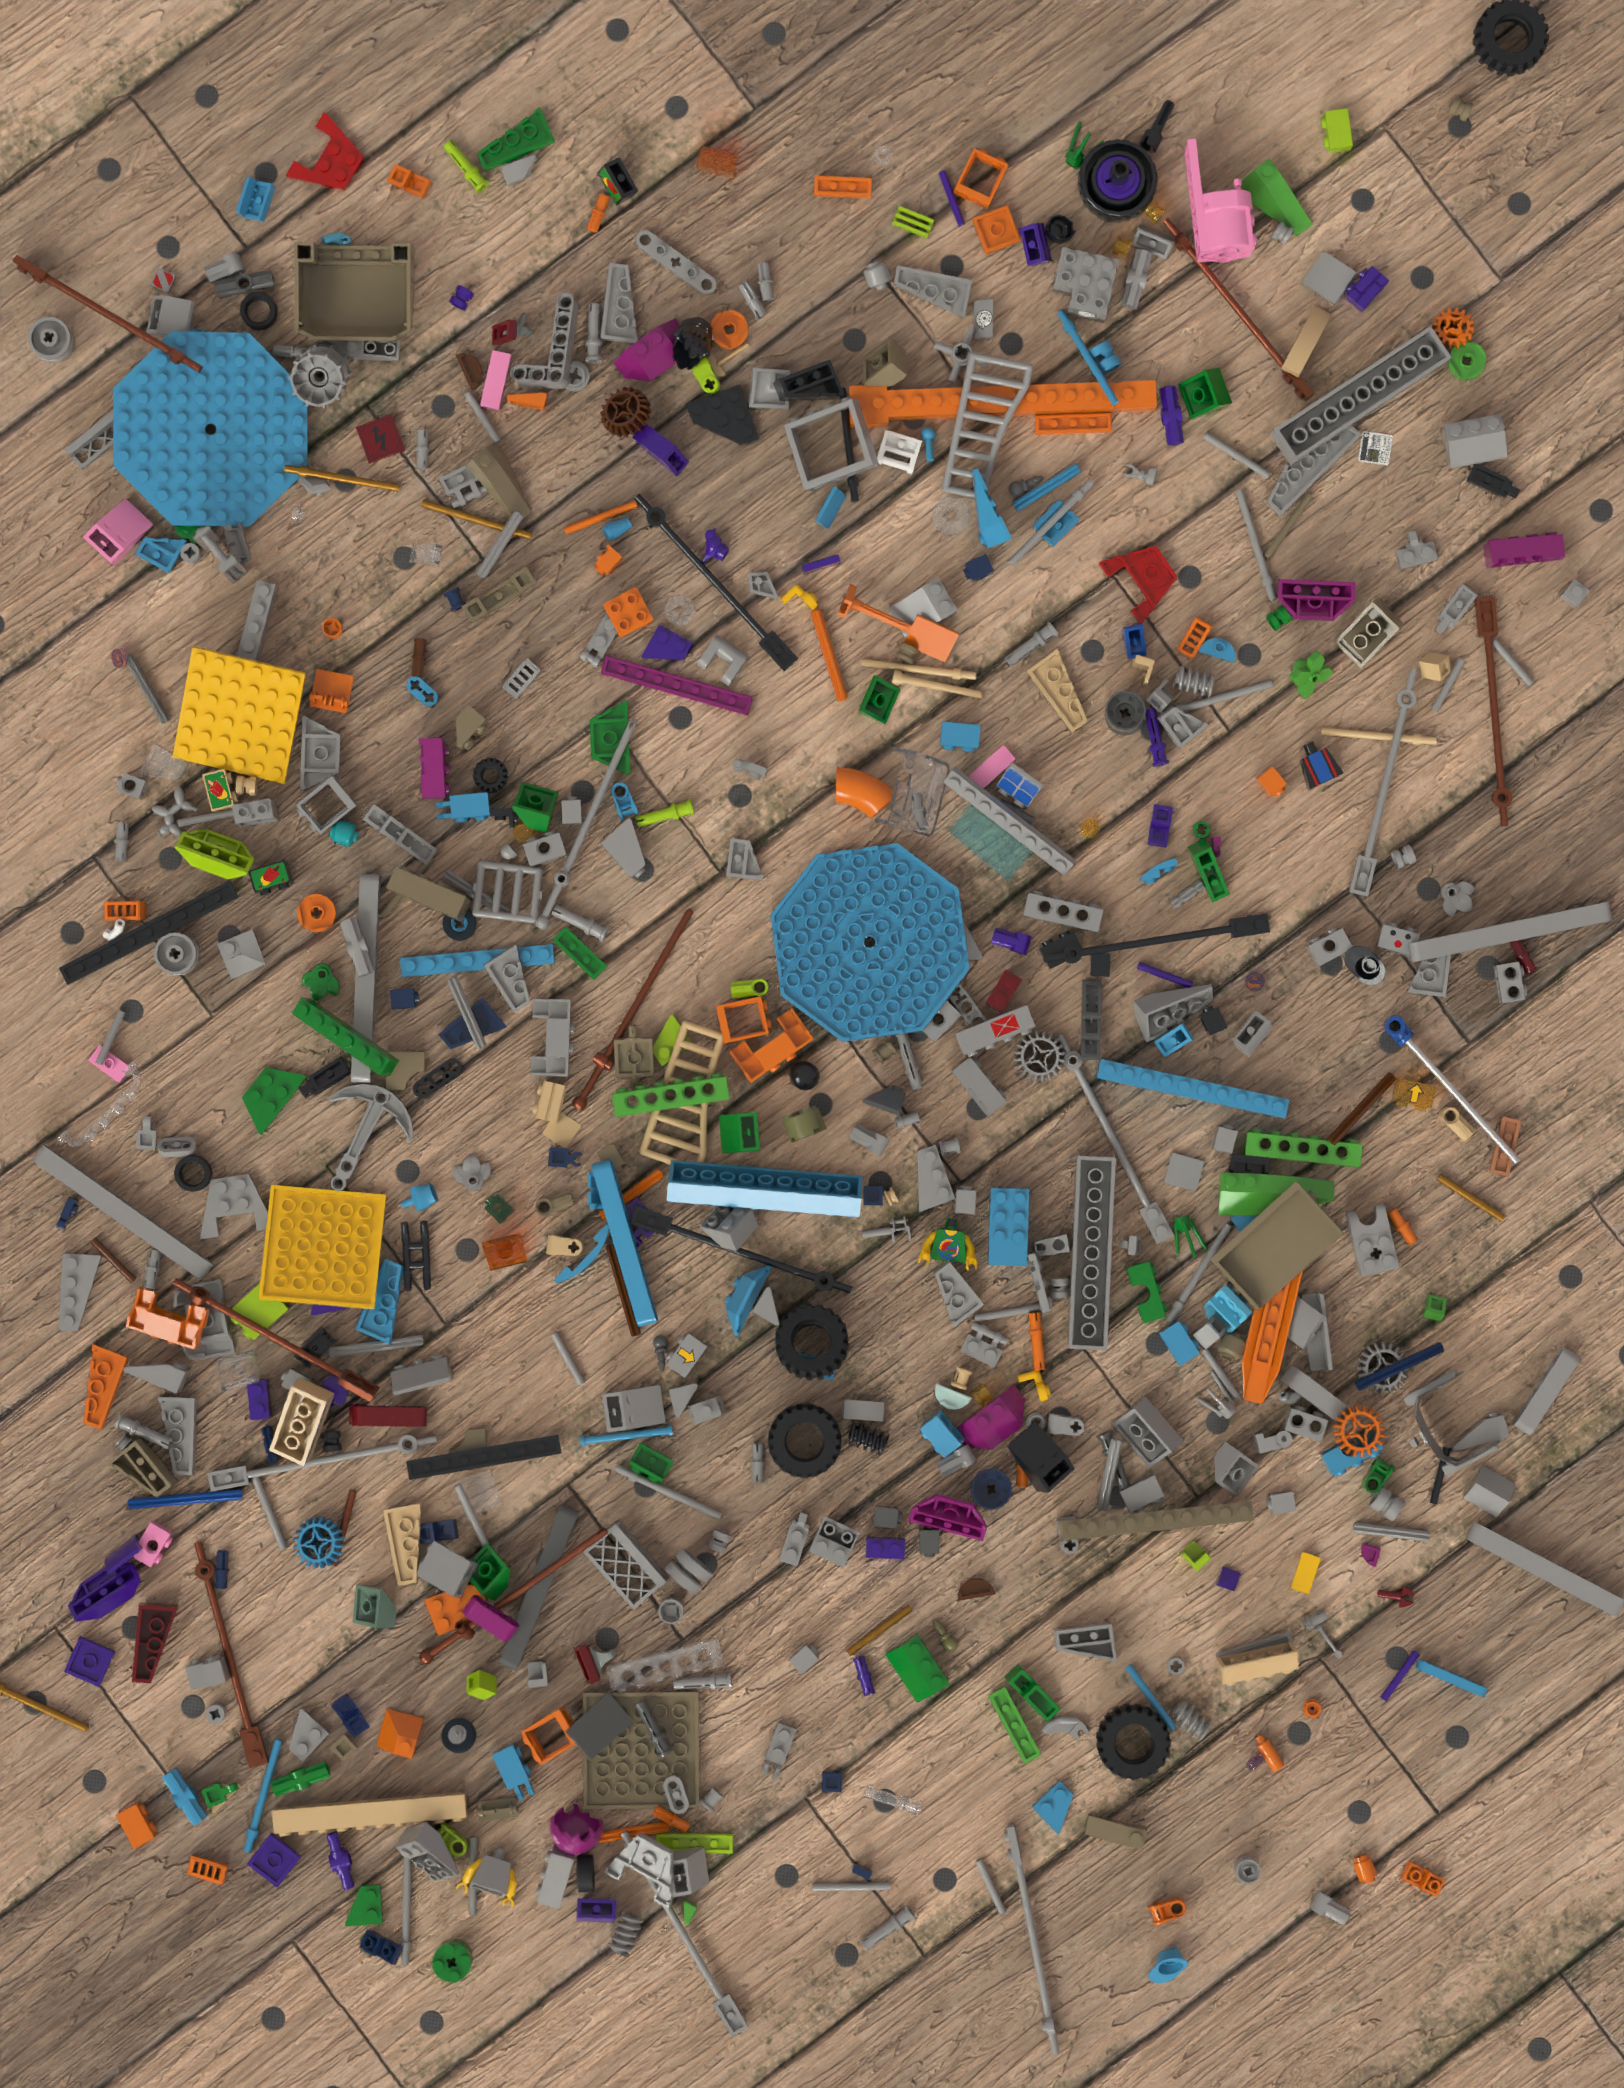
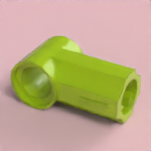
(746, 988)

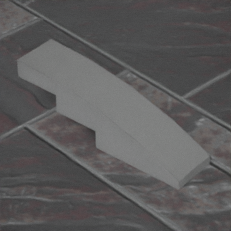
(399, 834)

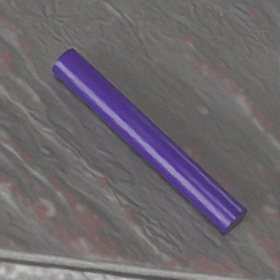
(951, 197)
(1164, 975)
(1400, 1675)

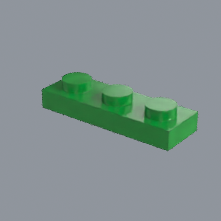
(579, 953)

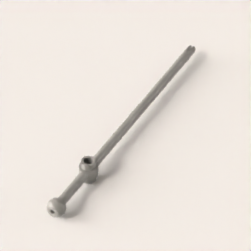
(543, 921)

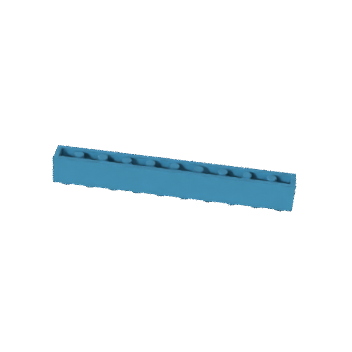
(1192, 1088)

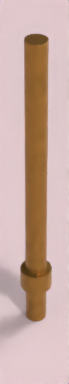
(304, 471)
(473, 518)
(42, 1708)

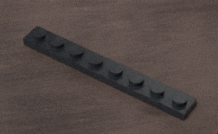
(483, 1457)

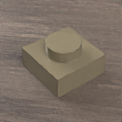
(344, 1747)

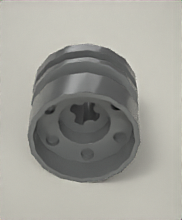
(1118, 704)

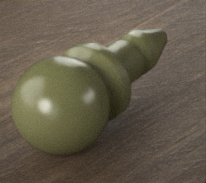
(949, 1642)

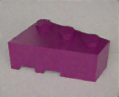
(434, 768)

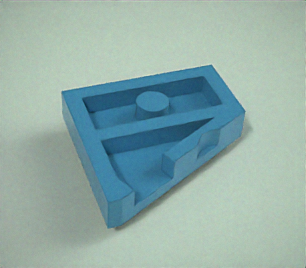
(160, 552)

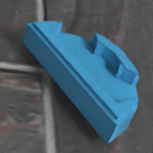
(1218, 648)

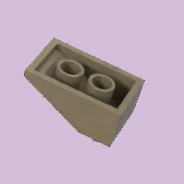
(1369, 633)

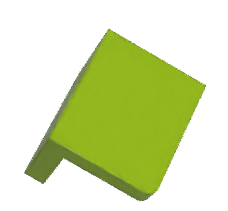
(1195, 1555)
(481, 1685)

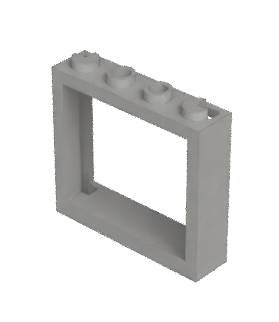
(863, 434)

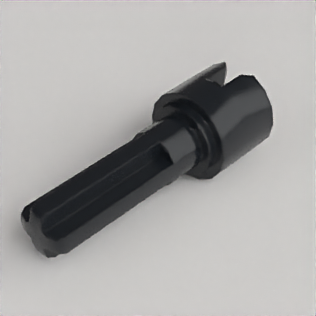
(1153, 137)

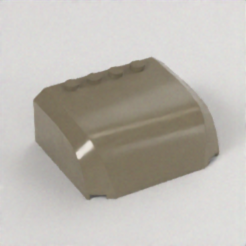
(354, 291)

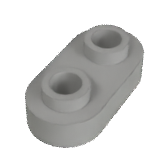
(177, 1146)
(675, 1794)

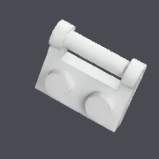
(899, 445)

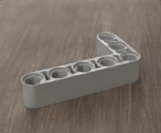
(557, 350)

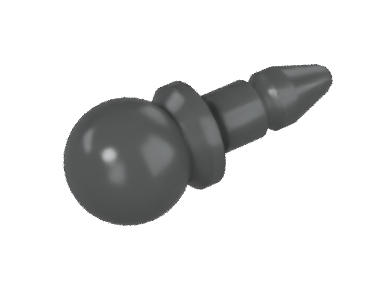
(1016, 488)
(660, 1343)

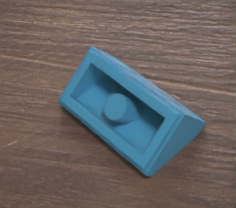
(830, 507)

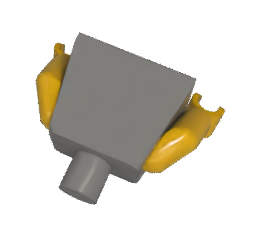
(491, 1876)

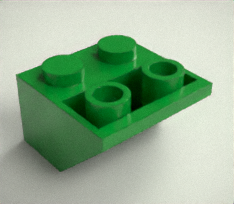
(739, 1132)

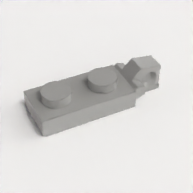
(1455, 608)
(795, 1540)

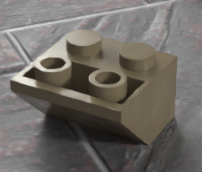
(468, 726)

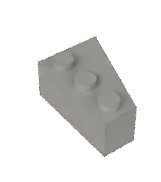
(979, 1086)
(932, 1179)

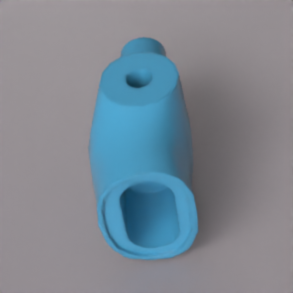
(421, 1196)

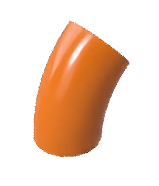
(862, 791)

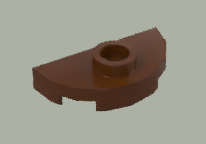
(471, 369)
(975, 1588)

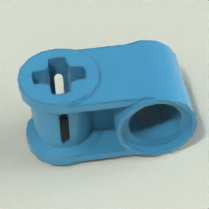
(624, 802)

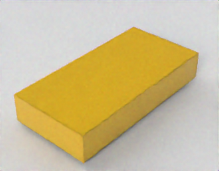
(1305, 1572)

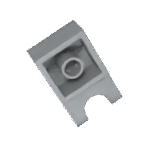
(1367, 1237)

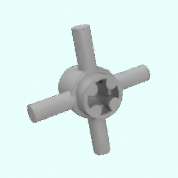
(958, 362)

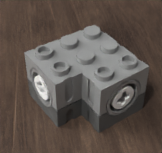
(1087, 281)

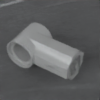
(229, 266)
(872, 1141)
(960, 1458)
(1325, 1905)

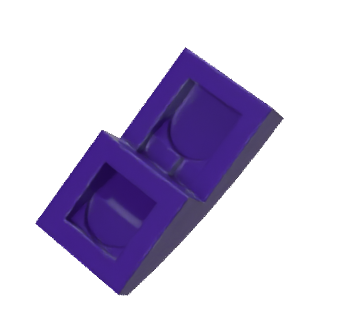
(1160, 825)

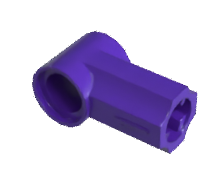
(1015, 941)

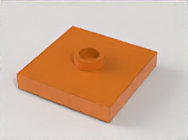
(996, 229)

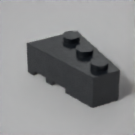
(812, 383)

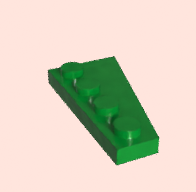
(517, 142)

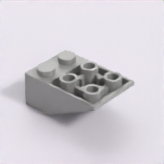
(633, 1408)
(427, 1851)

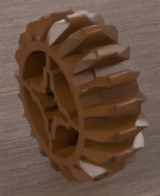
(625, 412)

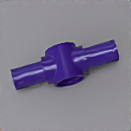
(340, 1860)

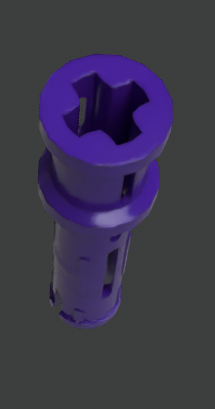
(1159, 746)

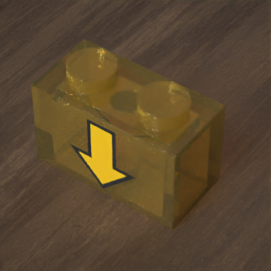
(1414, 1094)

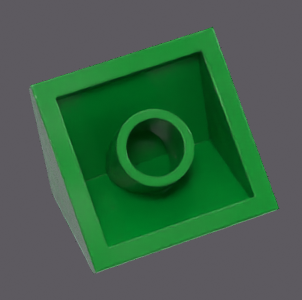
(879, 700)

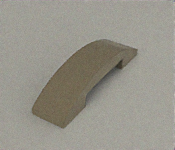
(499, 596)

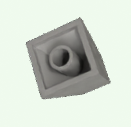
(1233, 1469)

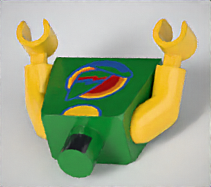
(949, 1245)

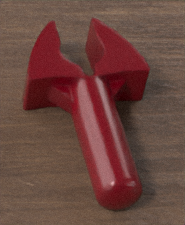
(1397, 1596)

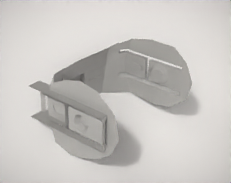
(1452, 1464)

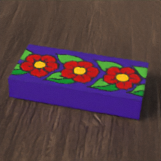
(821, 564)

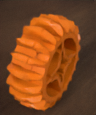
(1374, 1424)

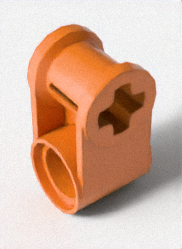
(1165, 1910)

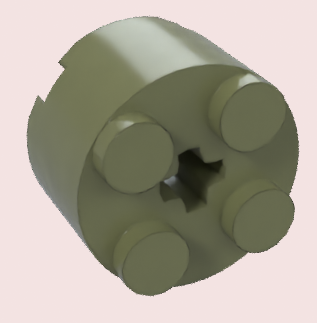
(804, 1124)

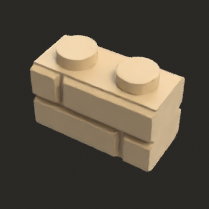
(550, 1101)

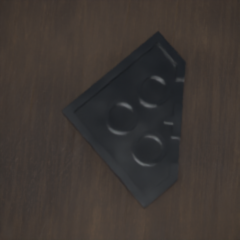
(725, 415)

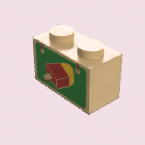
(220, 790)

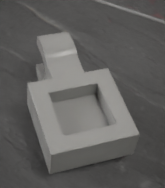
(147, 1137)

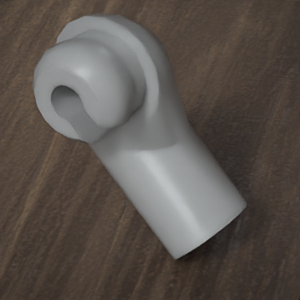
(1289, 1397)

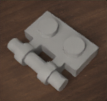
(457, 481)
(755, 771)
(982, 1350)

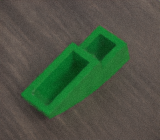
(1032, 1693)

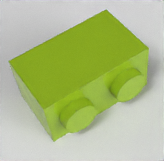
(1337, 130)

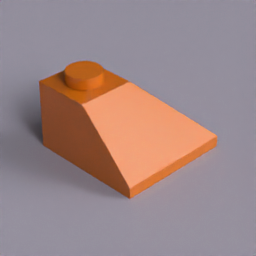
(400, 1733)

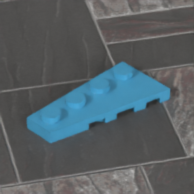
(381, 1321)

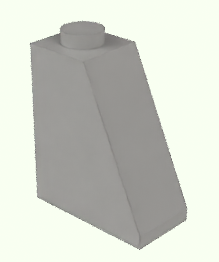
(625, 849)

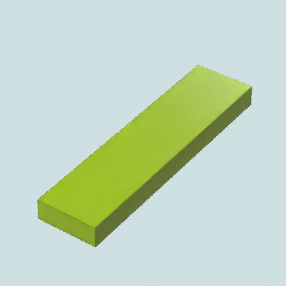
(713, 1842)

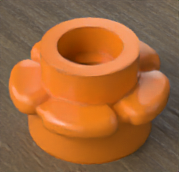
(1312, 1713)

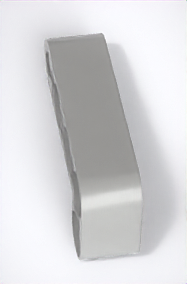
(1314, 1393)

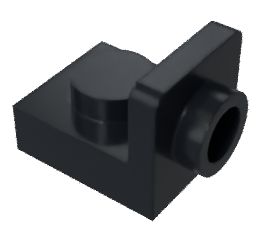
(501, 813)

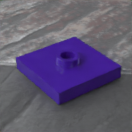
(89, 1661)
(274, 1860)

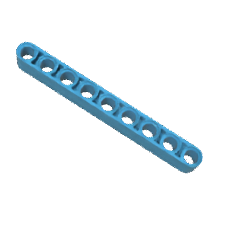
(624, 1242)

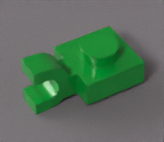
(217, 1794)

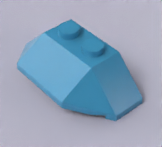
(744, 1296)

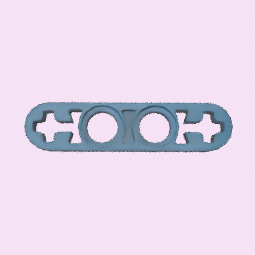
(1451, 1678)

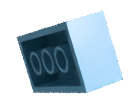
(1008, 1226)

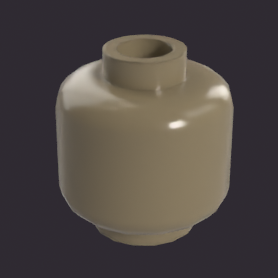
(1231, 1346)

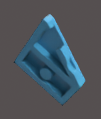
(1054, 1805)

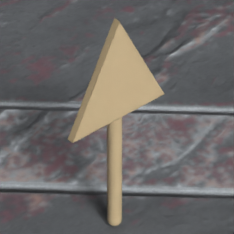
(716, 365)

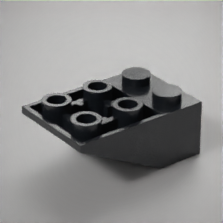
(1040, 1458)

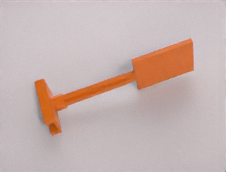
(922, 634)

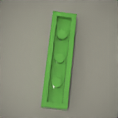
(1014, 1724)

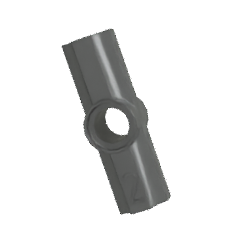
(232, 287)

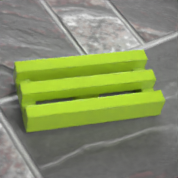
(916, 215)

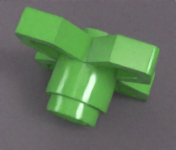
(1309, 672)

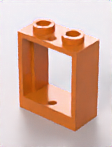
(972, 195)
(724, 1025)
(530, 1739)

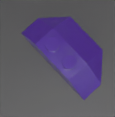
(104, 1592)

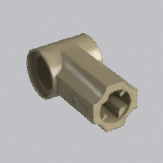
(556, 1202)

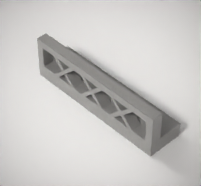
(87, 440)

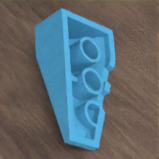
(990, 525)

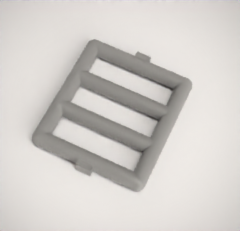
(500, 868)

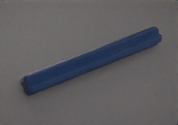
(1399, 1366)

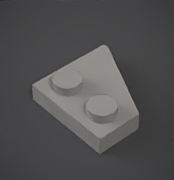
(1181, 725)
(742, 861)

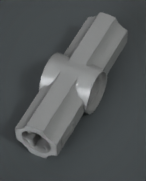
(1136, 279)
(357, 946)

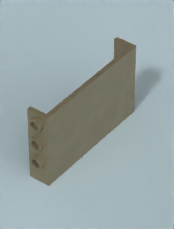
(1277, 1245)

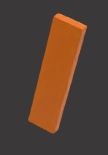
(1073, 423)

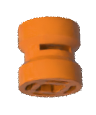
(332, 628)

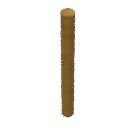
(1470, 1197)
(879, 1630)

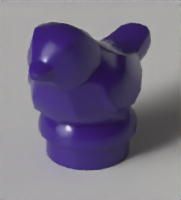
(714, 546)

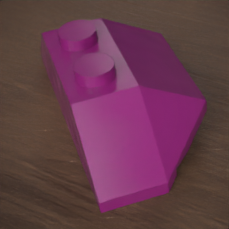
(650, 354)
(1315, 598)
(994, 1420)
(950, 1516)

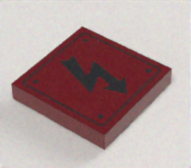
(380, 439)

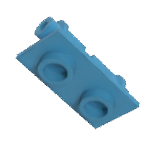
(593, 1196)

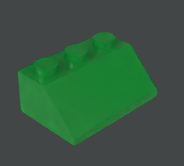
(917, 1668)

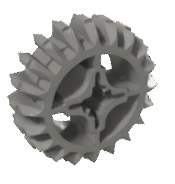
(1046, 1071)
(1377, 1351)

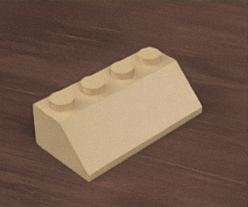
(1257, 1663)

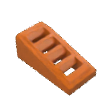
(530, 400)
(1202, 622)
(137, 910)
(212, 1878)

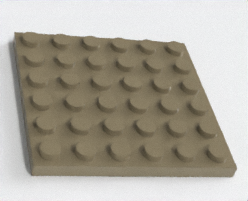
(629, 1770)

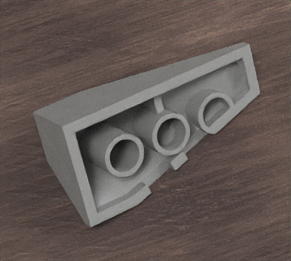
(1164, 1009)

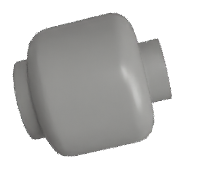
(877, 274)

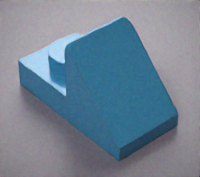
(1173, 1040)

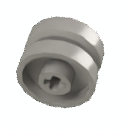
(51, 328)
(165, 954)
(687, 1573)

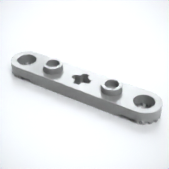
(665, 254)

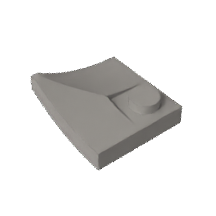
(763, 391)
(242, 954)

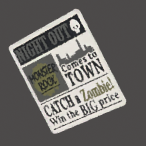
(1375, 448)

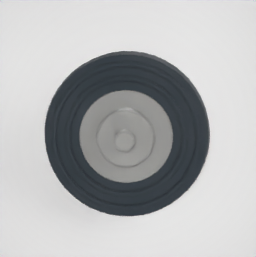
(458, 1735)

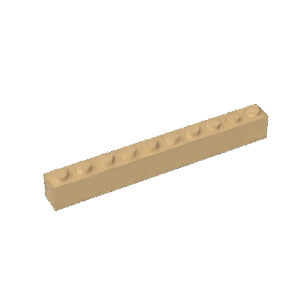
(369, 1813)

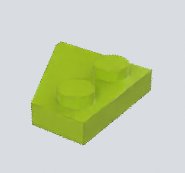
(665, 1043)

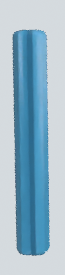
(1046, 487)

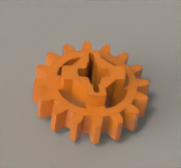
(1451, 321)

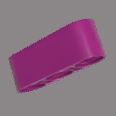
(490, 1618)

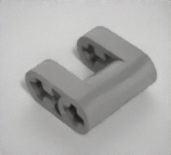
(728, 653)

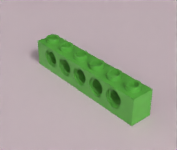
(623, 1108)
(1252, 1148)

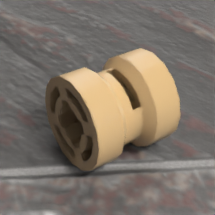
(246, 785)

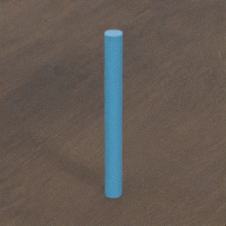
(1151, 1698)

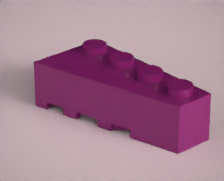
(1524, 550)

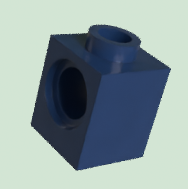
(978, 568)
(404, 998)

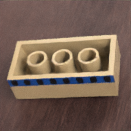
(301, 1421)

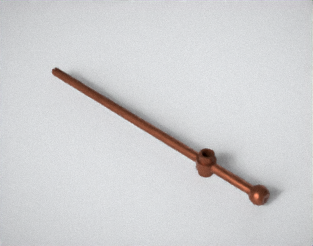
(604, 1060)
(465, 1629)

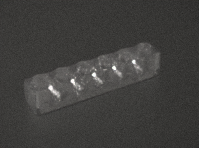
(711, 1646)

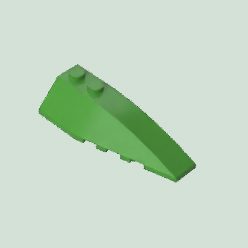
(1252, 1193)

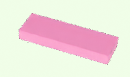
(495, 380)
(992, 767)

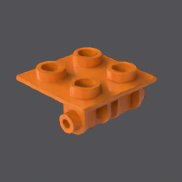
(628, 612)
(331, 691)

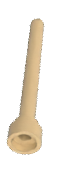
(900, 678)

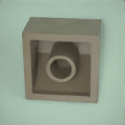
(885, 365)

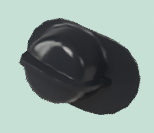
(1365, 965)

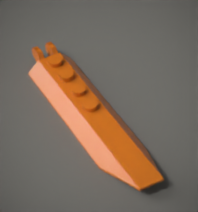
(1267, 1342)

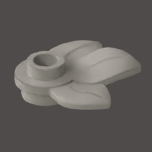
(1459, 899)
(472, 1170)

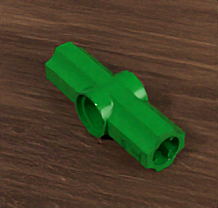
(300, 1778)

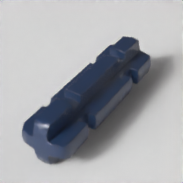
(268, 1438)

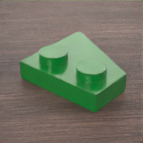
(366, 1907)

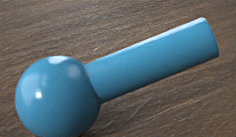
(928, 434)

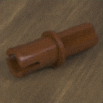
(418, 657)

